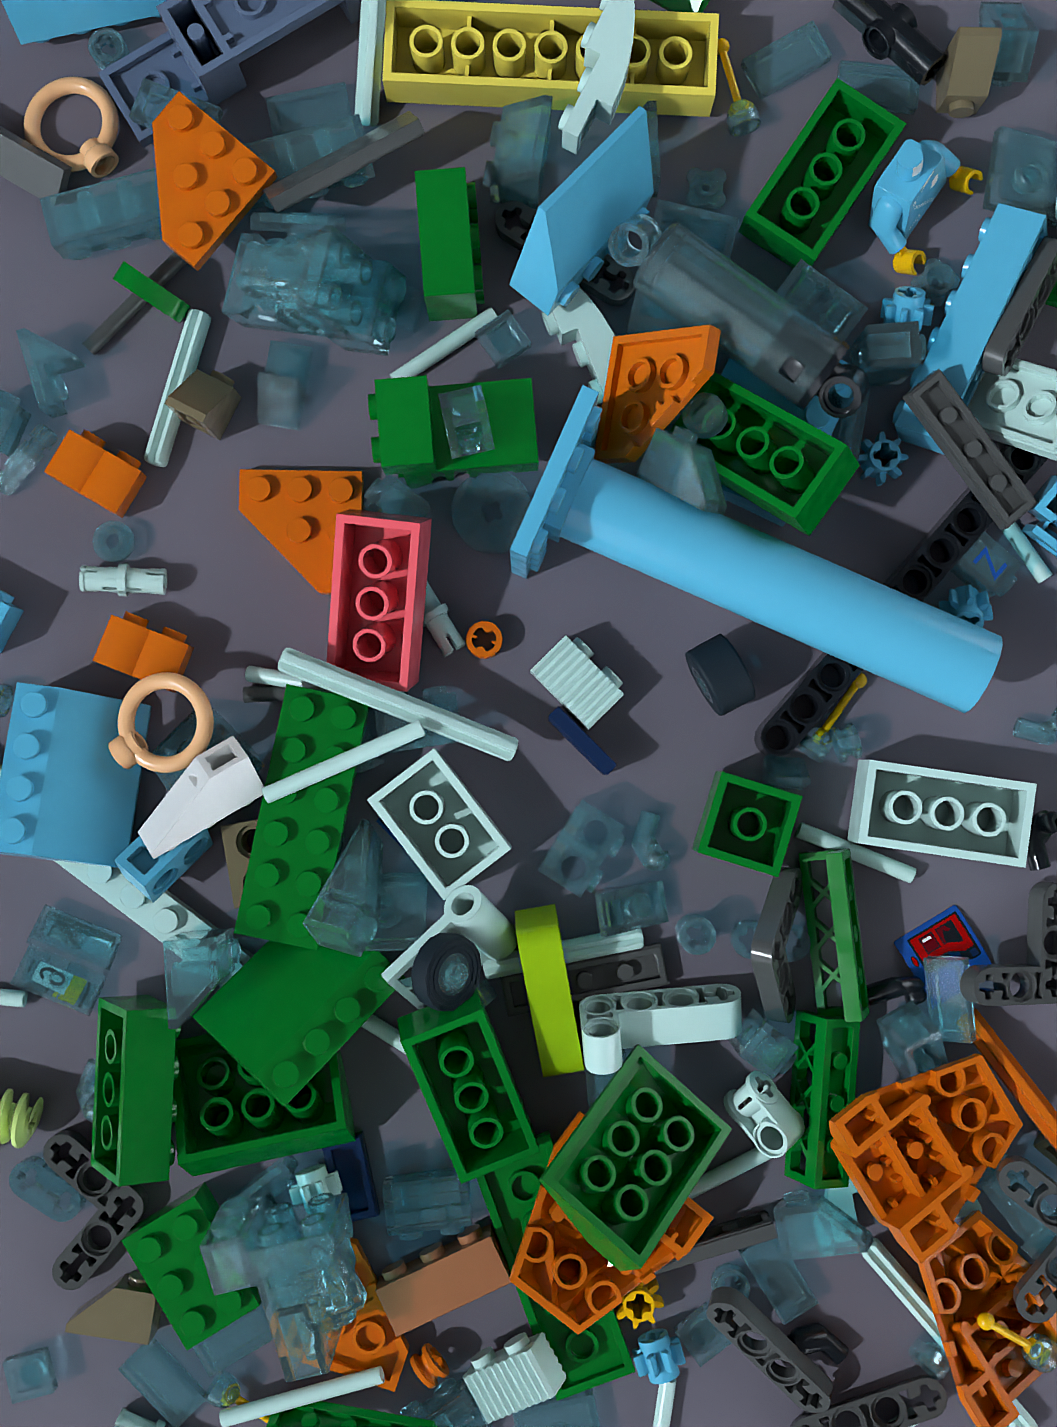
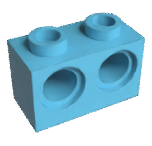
(158, 874)

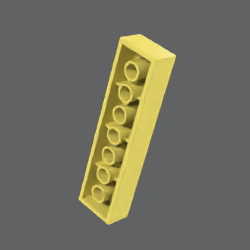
(527, 51)

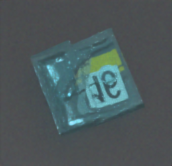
(67, 960)

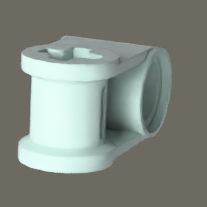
(764, 1115)

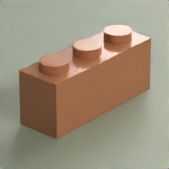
(442, 1278)

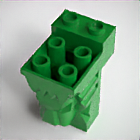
(415, 437)

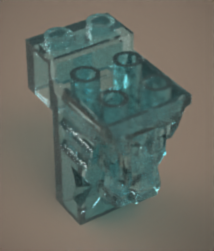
(316, 289)
(301, 1268)

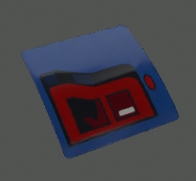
(941, 936)

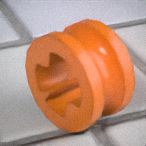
(488, 628)
(429, 1365)

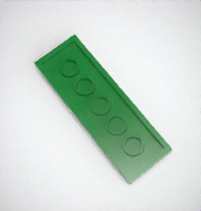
(302, 832)
(600, 1350)

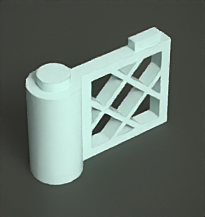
(466, 914)

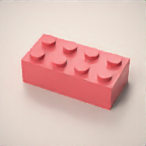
(379, 596)

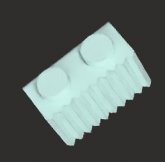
(578, 681)
(514, 1376)

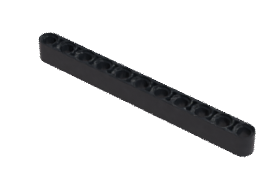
(928, 574)

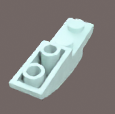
(607, 65)
(594, 337)

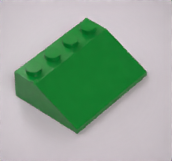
(294, 1011)
(235, 1122)
(634, 1160)

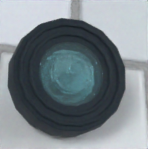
(446, 971)

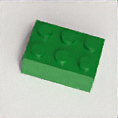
(449, 243)
(173, 1267)

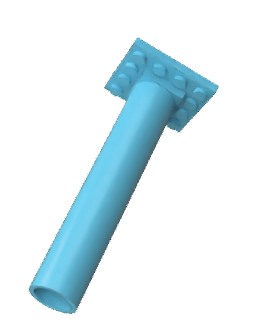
(748, 572)

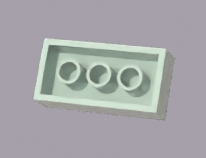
(942, 812)

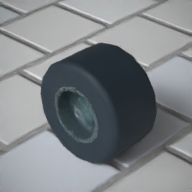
(720, 674)

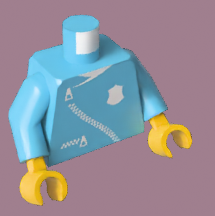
(907, 192)

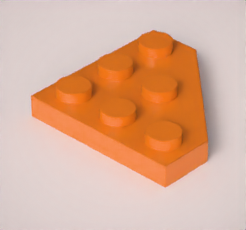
(202, 180)
(649, 384)
(299, 514)
(370, 1337)

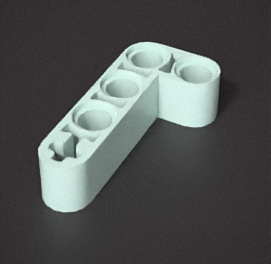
(655, 1019)

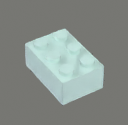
(439, 823)

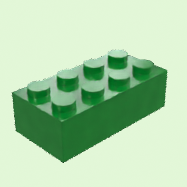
(821, 176)
(776, 457)
(468, 1087)
(134, 1090)

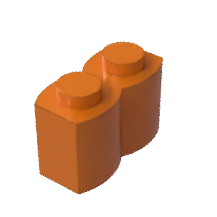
(96, 472)
(140, 651)

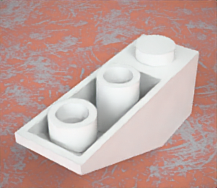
(204, 794)

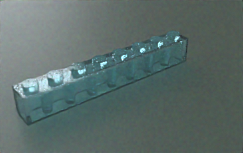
(128, 206)

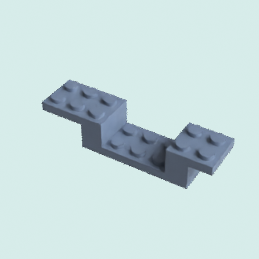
(206, 45)

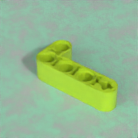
(548, 990)

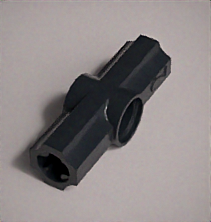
(893, 34)

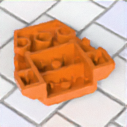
(924, 1148)
(571, 1276)
(975, 1276)

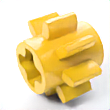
(646, 1306)

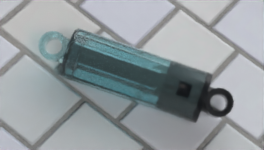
(755, 322)

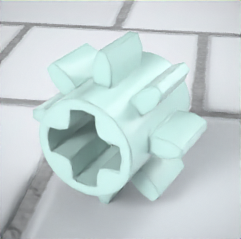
(313, 1182)

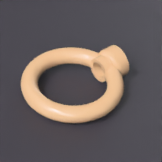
(95, 153)
(131, 747)

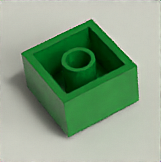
(747, 823)

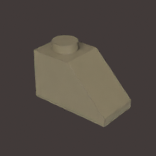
(968, 71)
(205, 402)
(119, 1312)

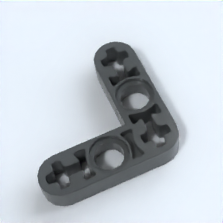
(769, 945)
(1033, 973)
(104, 1198)
(1030, 1280)

